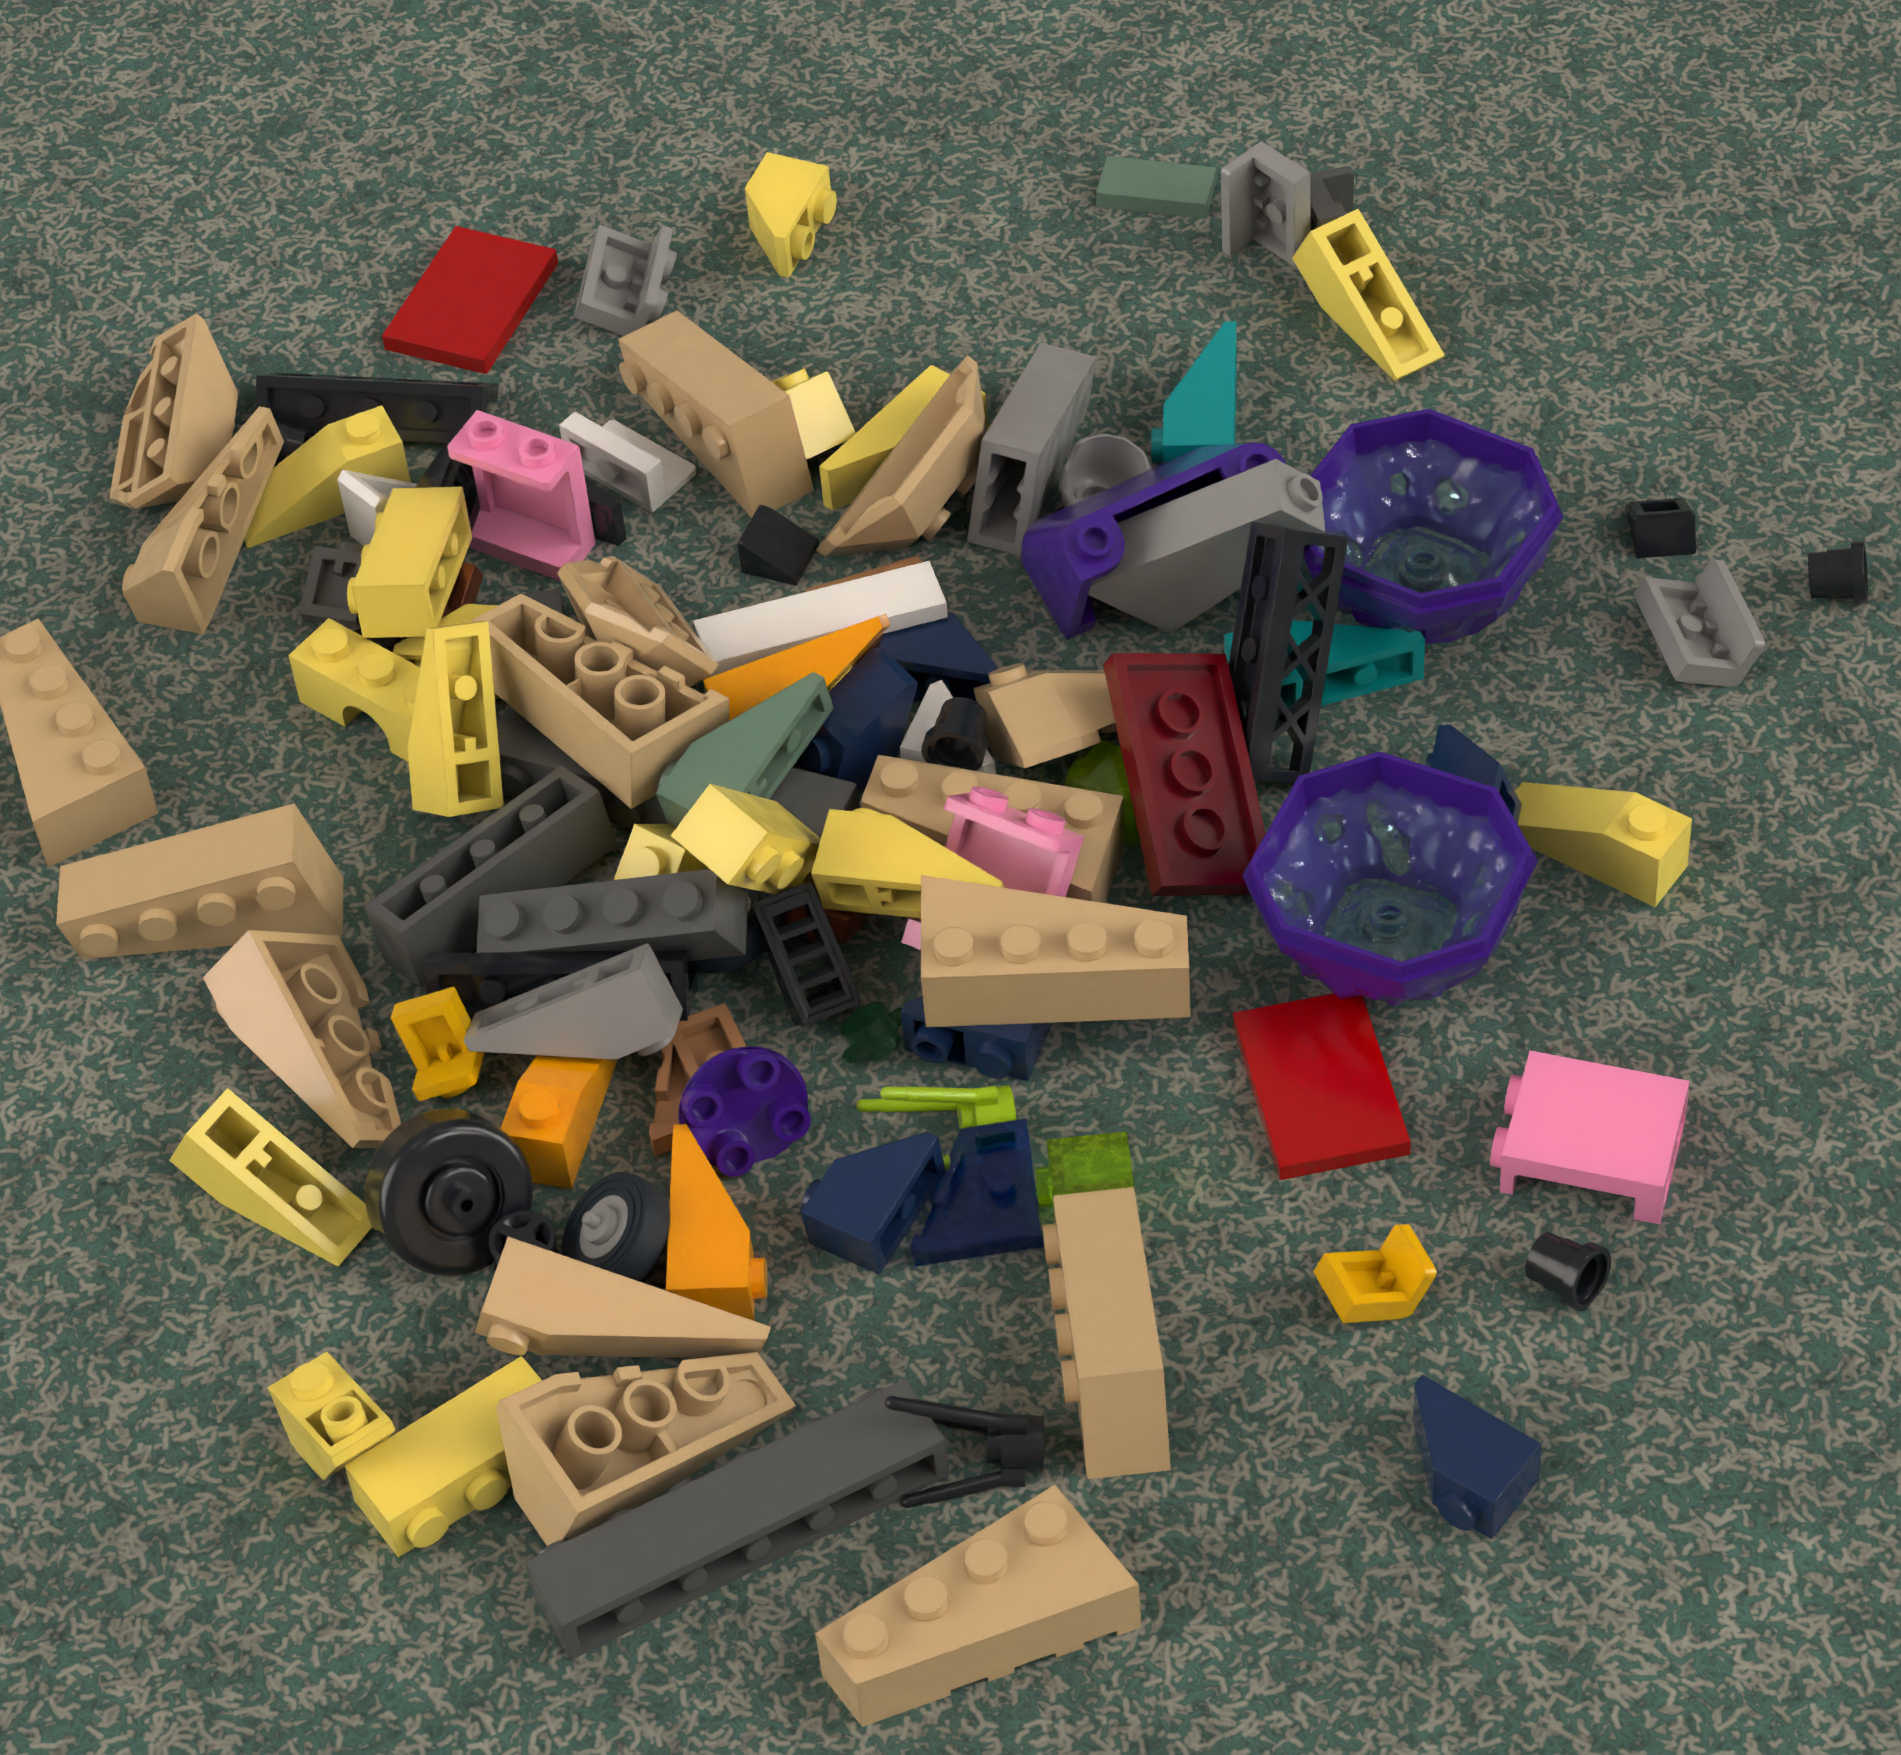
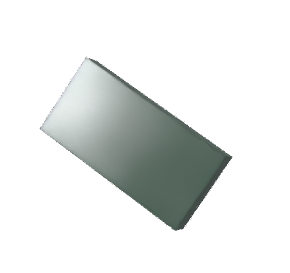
(1156, 187)

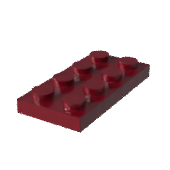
(1186, 770)

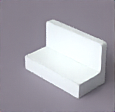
(627, 461)

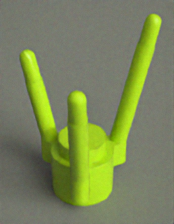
(972, 1105)

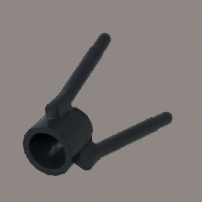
(1011, 1441)

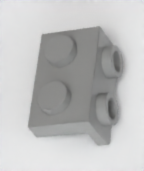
(1265, 201)
(624, 280)
(1702, 626)

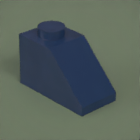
(941, 652)
(866, 720)
(872, 1199)
(1471, 1459)

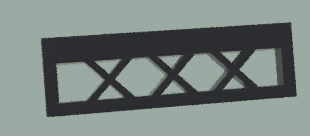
(416, 407)
(1264, 640)
(498, 976)

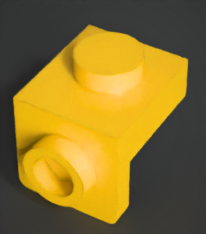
(434, 1036)
(1377, 1282)

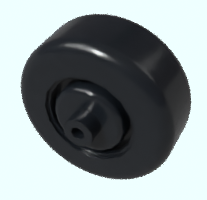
(443, 1188)

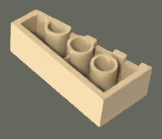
(720, 410)
(595, 698)
(68, 752)
(918, 792)
(202, 888)
(1046, 958)
(1108, 1332)
(991, 1603)

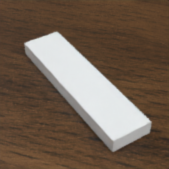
(754, 632)

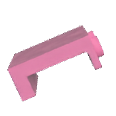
(527, 494)
(1016, 847)
(1593, 1129)

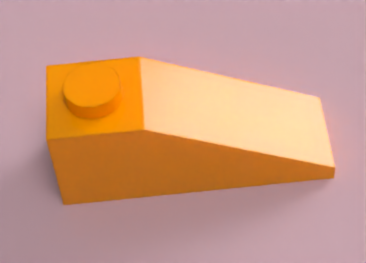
(827, 656)
(556, 1114)
(707, 1238)

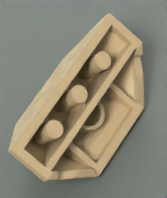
(174, 418)
(919, 473)
(636, 612)

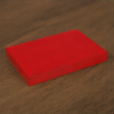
(470, 299)
(1320, 1085)

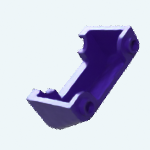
(1086, 543)

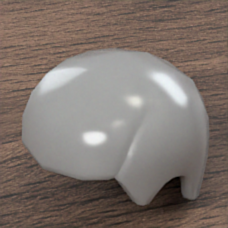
(1099, 464)

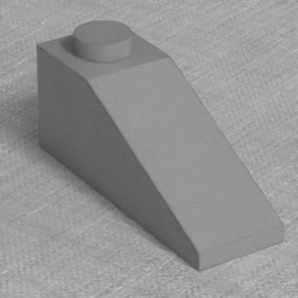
(592, 1013)

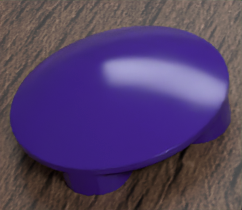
(745, 1107)

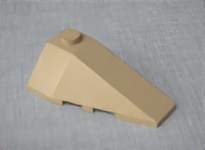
(197, 543)
(1044, 712)
(298, 1012)
(576, 1309)
(625, 1437)

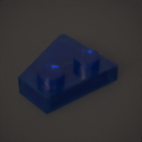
(984, 1198)

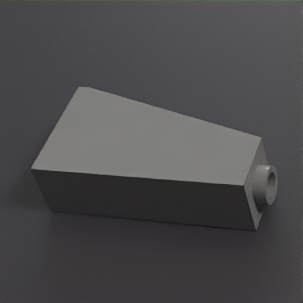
(1028, 446)
(1196, 546)

